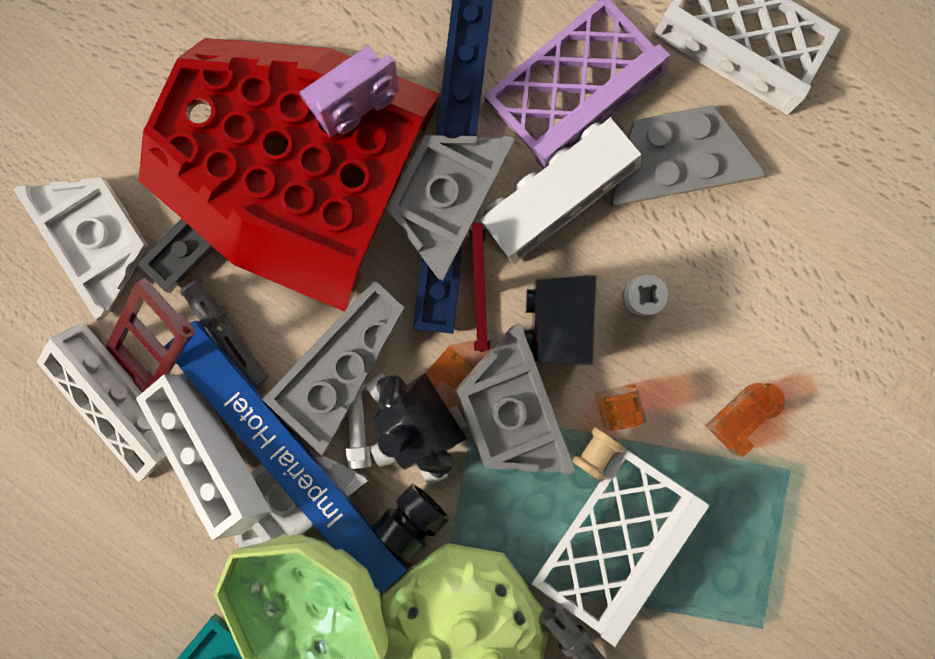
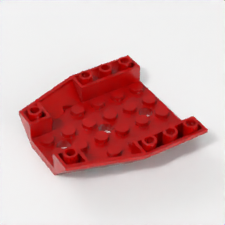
(284, 211)

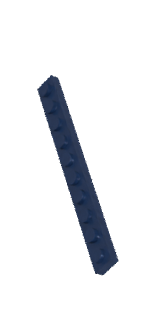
(457, 117)

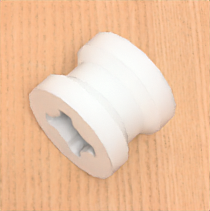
(639, 300)

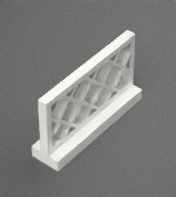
(733, 55)
(649, 567)

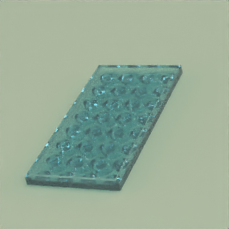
(716, 574)

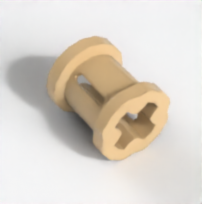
(598, 454)

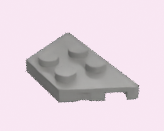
(685, 155)
(445, 192)
(512, 410)

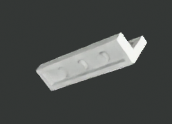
(110, 395)

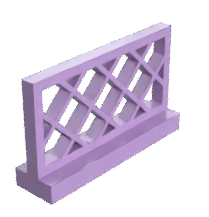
(605, 99)

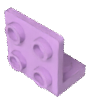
(352, 91)

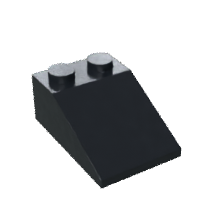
(562, 319)

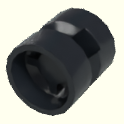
(408, 525)

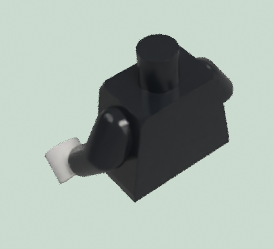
(415, 425)

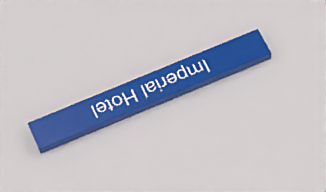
(286, 457)

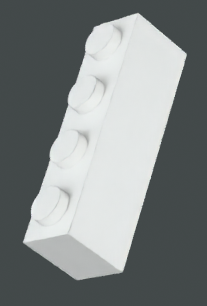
(561, 190)
(203, 456)

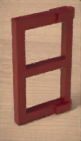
(477, 236)
(128, 320)

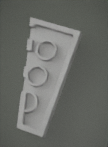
(331, 373)

